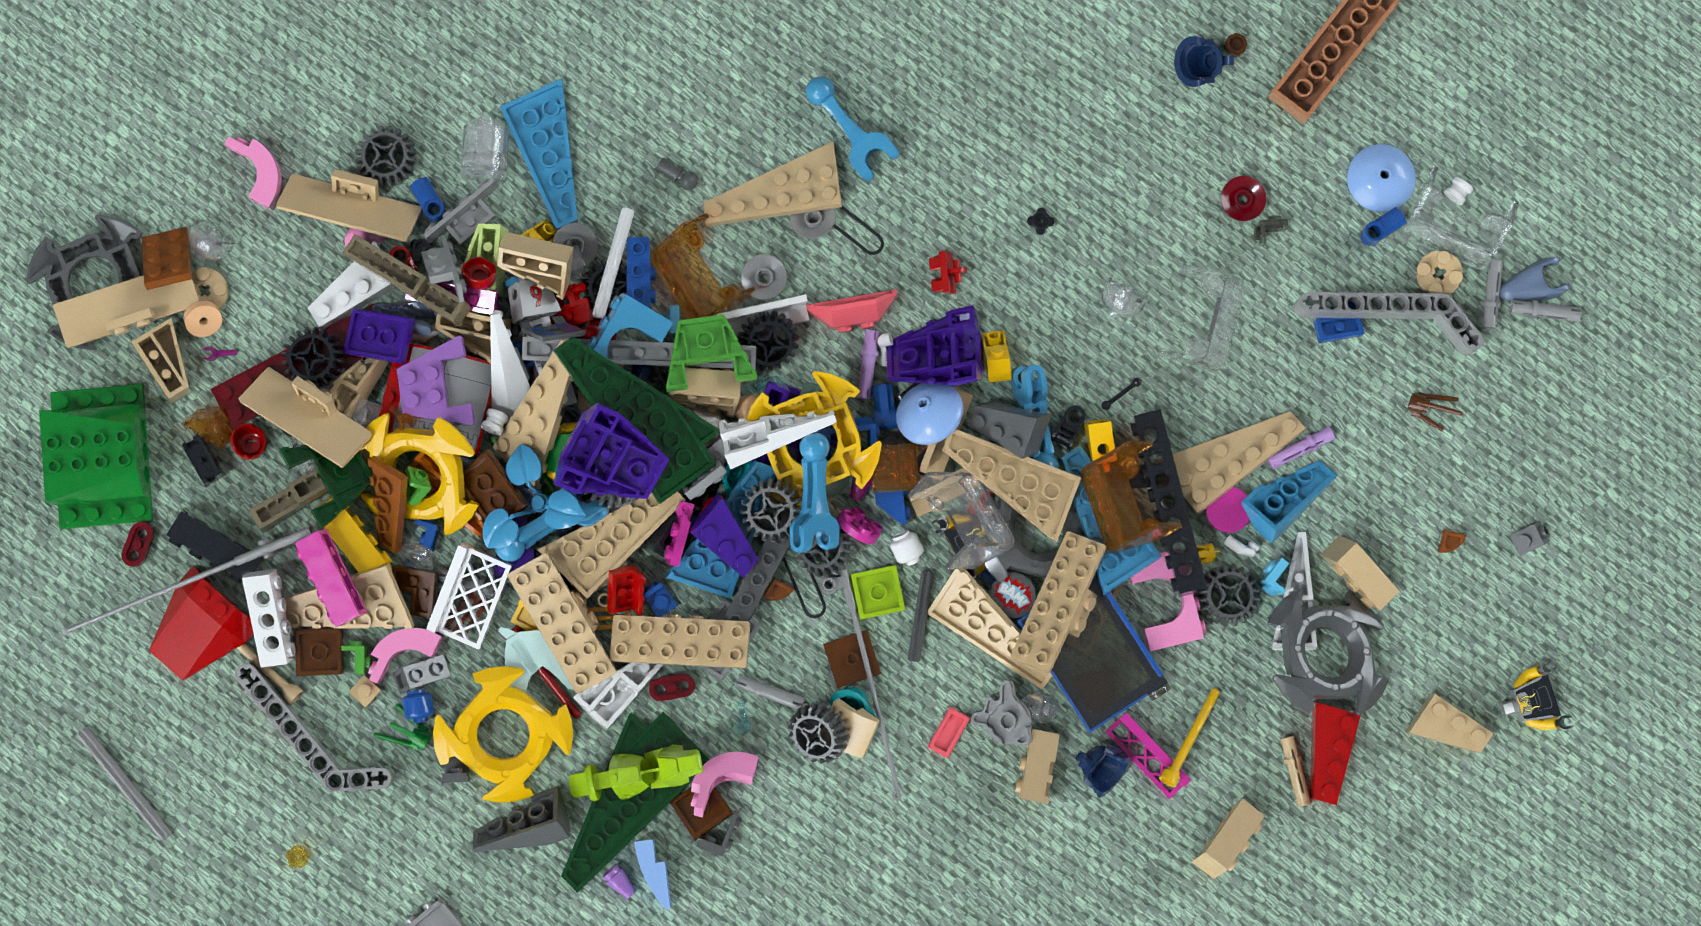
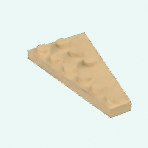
(1222, 463)

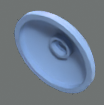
(1370, 188)
(933, 421)

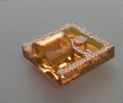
(896, 469)

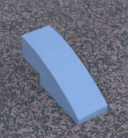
(653, 871)

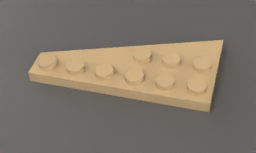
(793, 188)
(538, 415)
(1028, 486)
(593, 550)
(378, 593)
(977, 618)

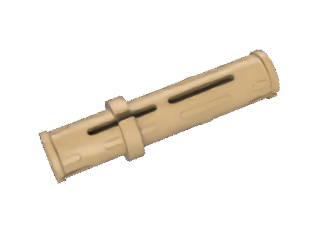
(1295, 770)

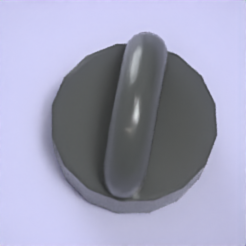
(568, 416)

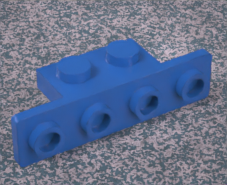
(640, 272)

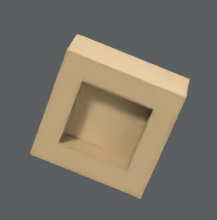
(365, 691)

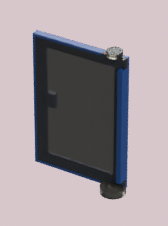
(1106, 665)

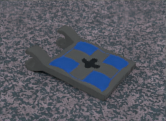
(551, 332)

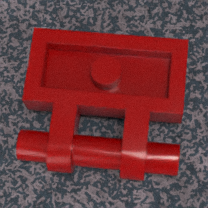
(578, 309)

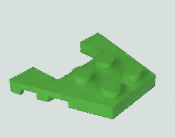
(703, 342)

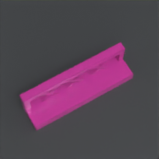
(479, 300)
(1149, 745)

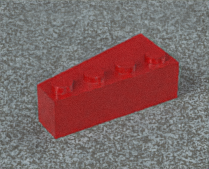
(1331, 748)

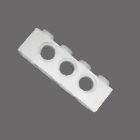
(268, 652)

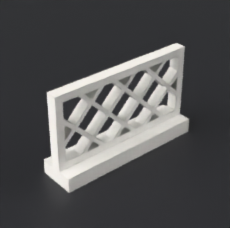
(450, 590)

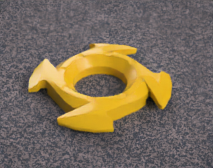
(444, 447)
(848, 456)
(506, 772)

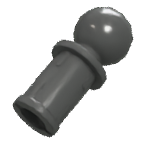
(687, 180)

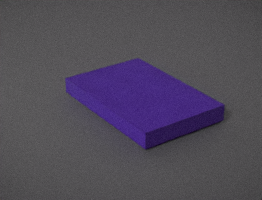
(379, 336)

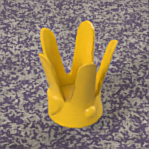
(1206, 553)

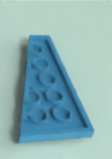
(542, 136)
(700, 565)
(1115, 565)

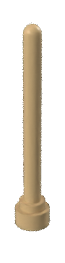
(290, 692)

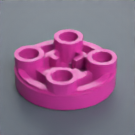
(1227, 512)
(859, 526)

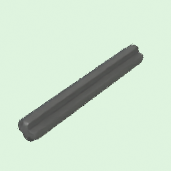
(920, 616)

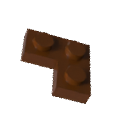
(422, 585)

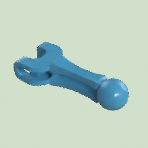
(821, 92)
(1032, 395)
(814, 512)
(539, 528)

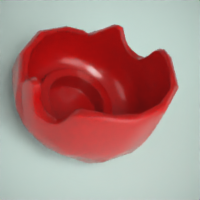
(479, 273)
(245, 449)

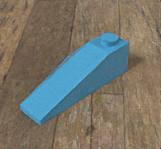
(1280, 503)

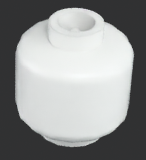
(906, 547)

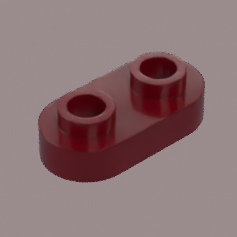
(136, 543)
(672, 688)

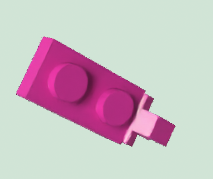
(679, 532)

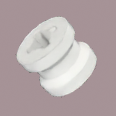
(1458, 190)
(494, 422)

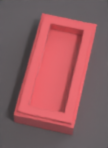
(948, 732)

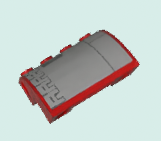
(466, 383)

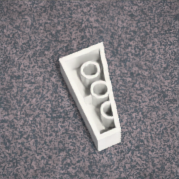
(348, 292)

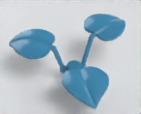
(560, 508)

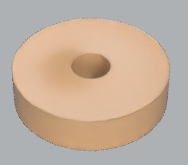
(200, 310)

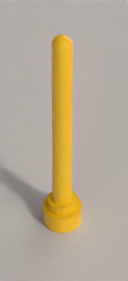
(1171, 775)

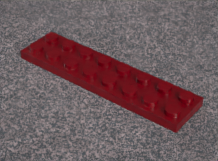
(228, 392)

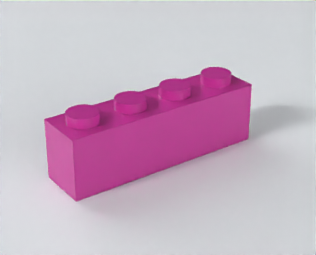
(330, 578)

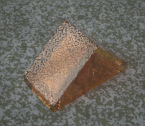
(211, 424)

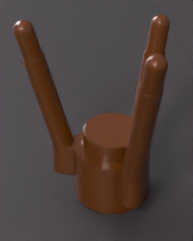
(1420, 403)

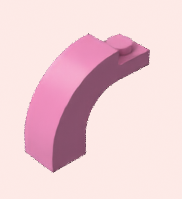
(269, 178)
(400, 641)
(722, 768)

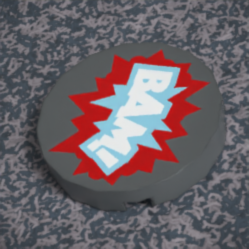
(1014, 595)

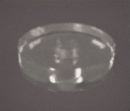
(417, 556)

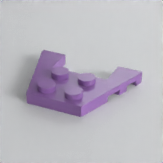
(424, 385)

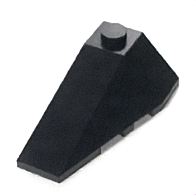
(661, 536)

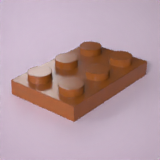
(166, 258)

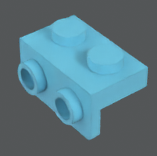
(1272, 572)

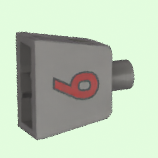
(531, 302)

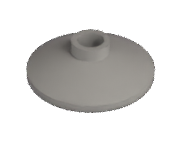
(803, 227)
(582, 234)
(765, 265)

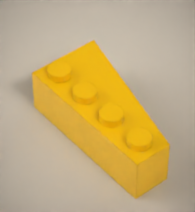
(355, 542)

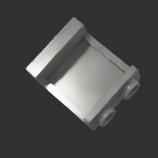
(435, 914)

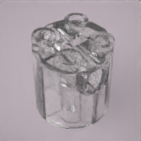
(485, 150)

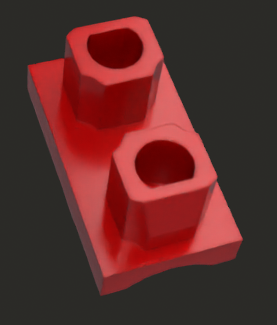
(950, 272)

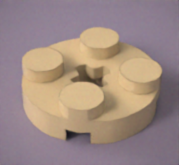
(1442, 260)
(217, 283)

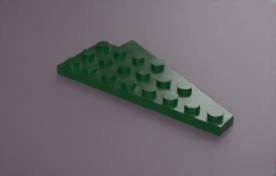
(659, 418)
(616, 821)

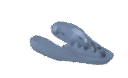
(1530, 283)
(411, 310)

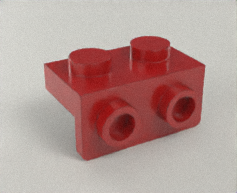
(625, 590)

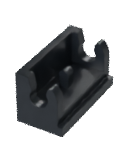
(203, 460)

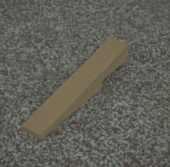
(406, 280)
(292, 499)

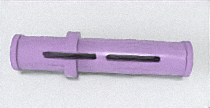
(868, 360)
(1308, 444)

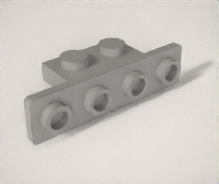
(465, 218)
(443, 266)
(712, 475)

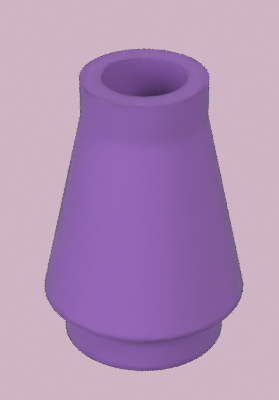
(618, 880)

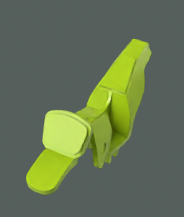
(632, 773)

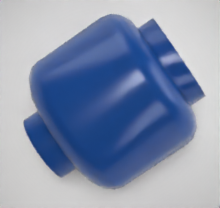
(418, 705)

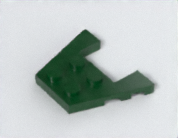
(341, 483)

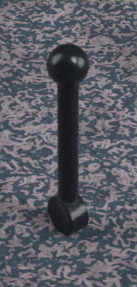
(1106, 404)

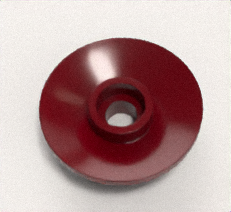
(1251, 190)

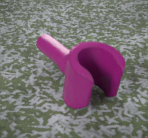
(218, 353)

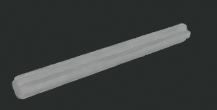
(124, 784)

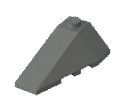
(536, 824)

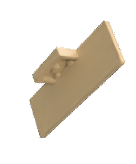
(350, 203)
(120, 308)
(306, 415)
(1061, 603)
(563, 622)
(680, 641)

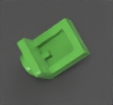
(417, 485)
(362, 660)

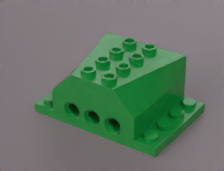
(97, 456)

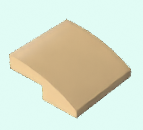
(861, 727)

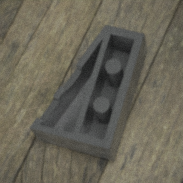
(1011, 427)

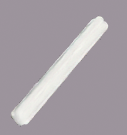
(613, 263)

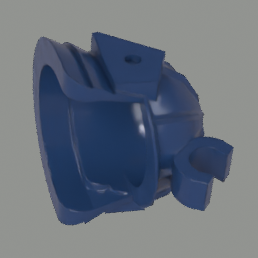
(1199, 61)
(1103, 767)

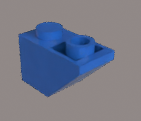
(893, 505)

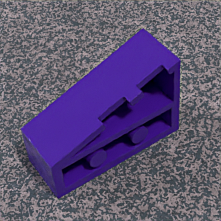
(723, 536)

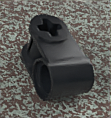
(1068, 428)

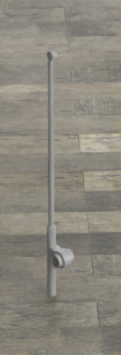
(266, 549)
(844, 582)

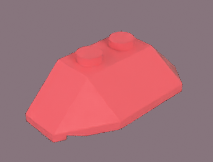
(853, 311)

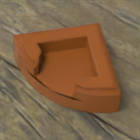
(1450, 541)
(777, 590)

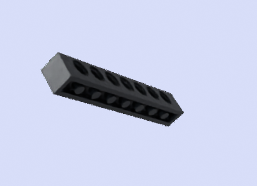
(1196, 581)

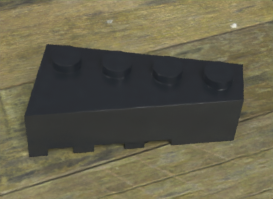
(210, 545)

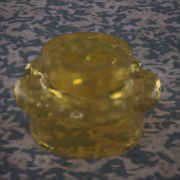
(303, 856)

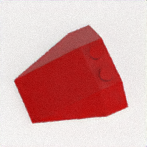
(199, 628)

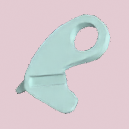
(530, 652)

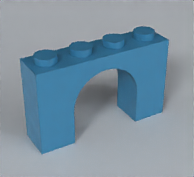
(629, 314)

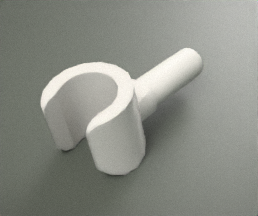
(884, 341)

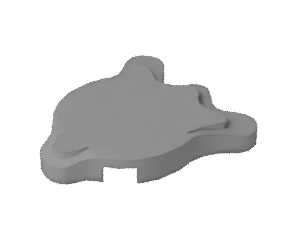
(1006, 718)

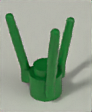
(418, 738)

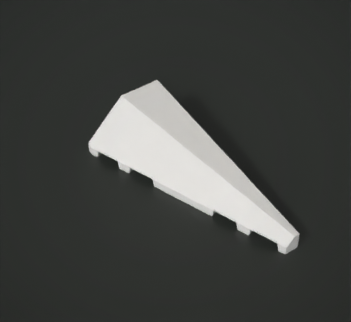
(508, 371)
(752, 439)
(1299, 578)
(613, 695)

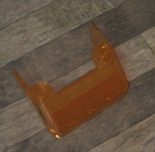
(689, 276)
(1114, 501)

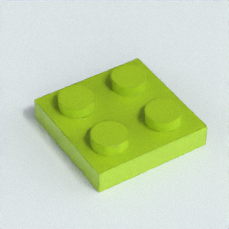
(878, 592)

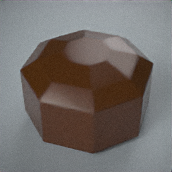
(1235, 44)

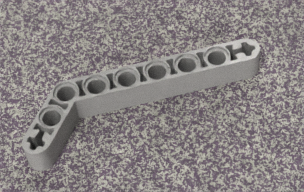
(1387, 311)
(303, 732)

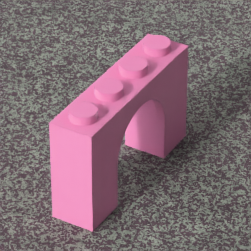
(1186, 625)

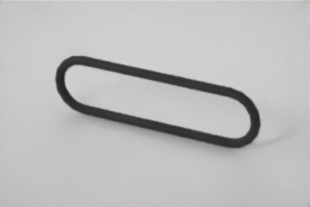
(867, 227)
(799, 596)

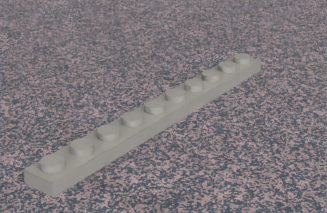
(627, 352)

